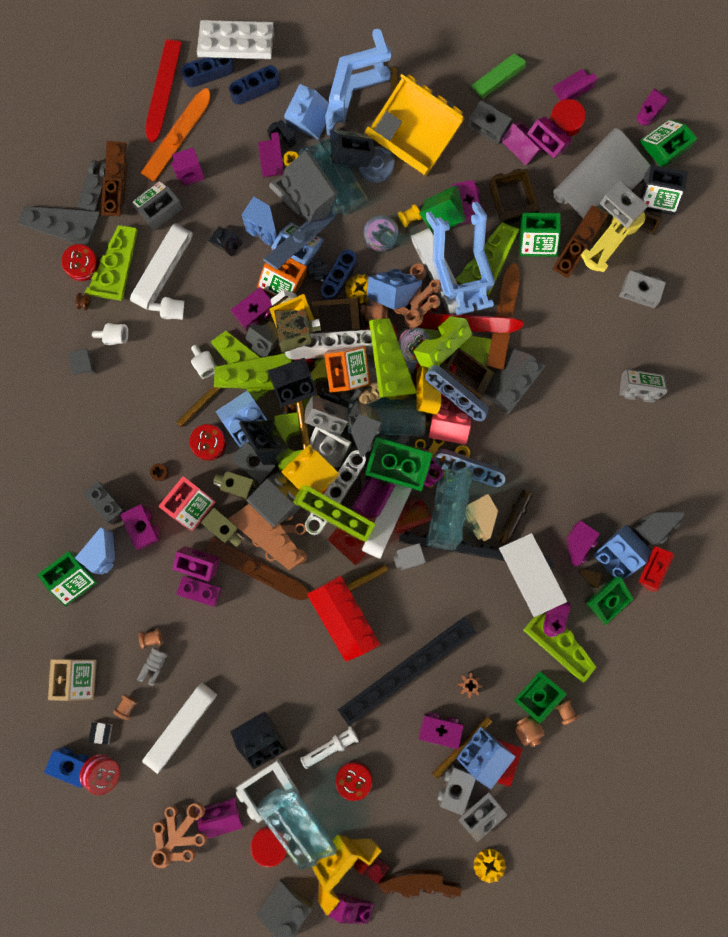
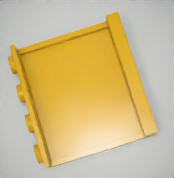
(424, 127)

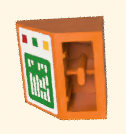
(287, 277)
(347, 368)

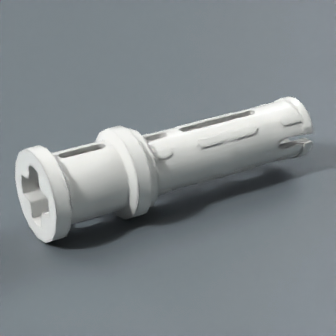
(338, 743)

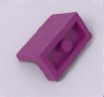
(575, 85)
(520, 143)
(271, 156)
(372, 498)
(220, 818)

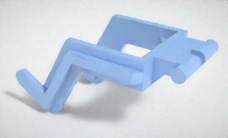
(345, 83)
(469, 293)

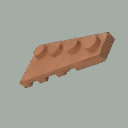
(271, 539)

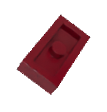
(374, 871)

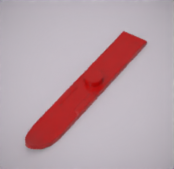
(162, 89)
(476, 323)

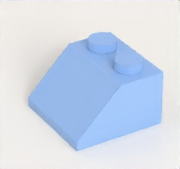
(307, 112)
(98, 552)

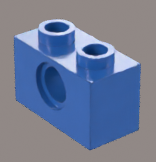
(58, 765)

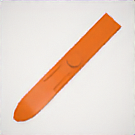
(177, 135)

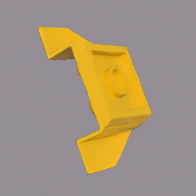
(332, 868)

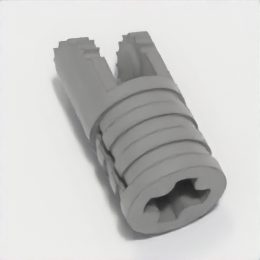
(154, 663)

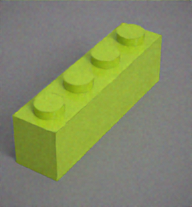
(334, 513)

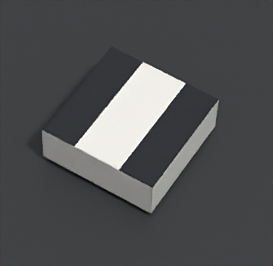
(282, 297)
(100, 733)

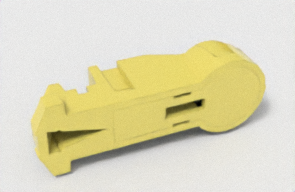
(608, 243)

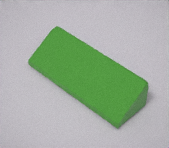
(499, 75)

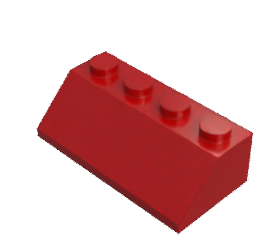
(343, 618)

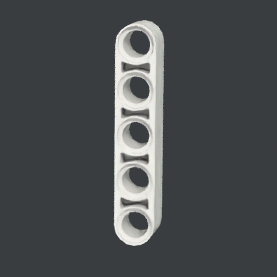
(424, 246)
(161, 266)
(339, 339)
(338, 483)
(386, 521)
(179, 728)

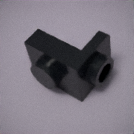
(285, 132)
(225, 240)

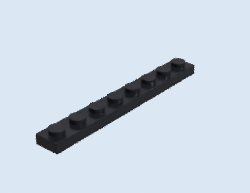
(463, 548)
(406, 671)

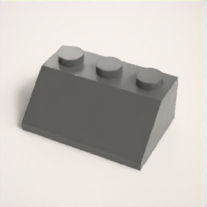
(309, 187)
(514, 380)

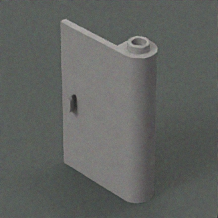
(609, 162)

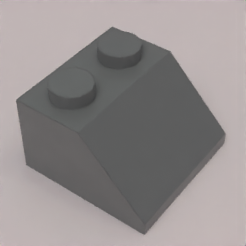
(275, 499)
(284, 910)

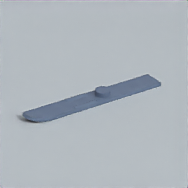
(297, 241)

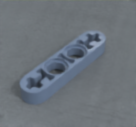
(459, 391)
(472, 464)

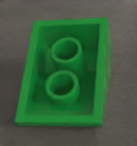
(398, 463)

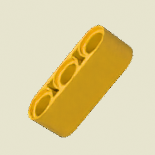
(427, 397)

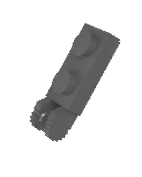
(92, 188)

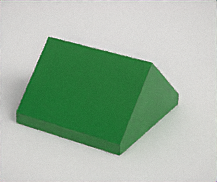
(444, 205)
(610, 599)
(540, 697)

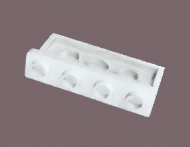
(235, 39)

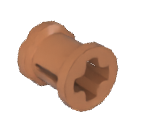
(150, 638)
(125, 707)
(566, 711)

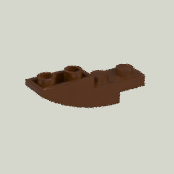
(115, 179)
(580, 241)
(411, 881)

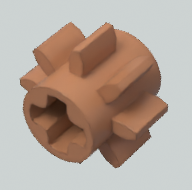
(473, 689)

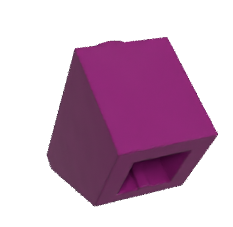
(579, 542)
(351, 910)

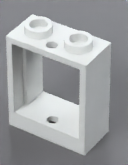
(283, 777)

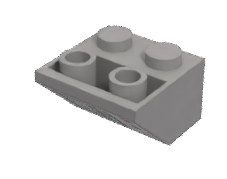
(642, 385)

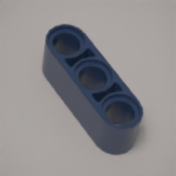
(201, 76)
(258, 77)
(342, 268)

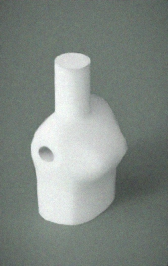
(169, 308)
(112, 334)
(203, 362)

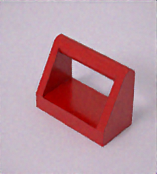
(656, 569)

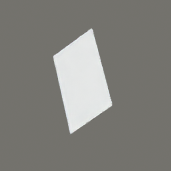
(533, 575)

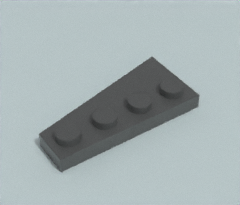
(65, 224)

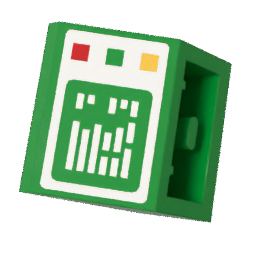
(668, 142)
(539, 234)
(67, 578)

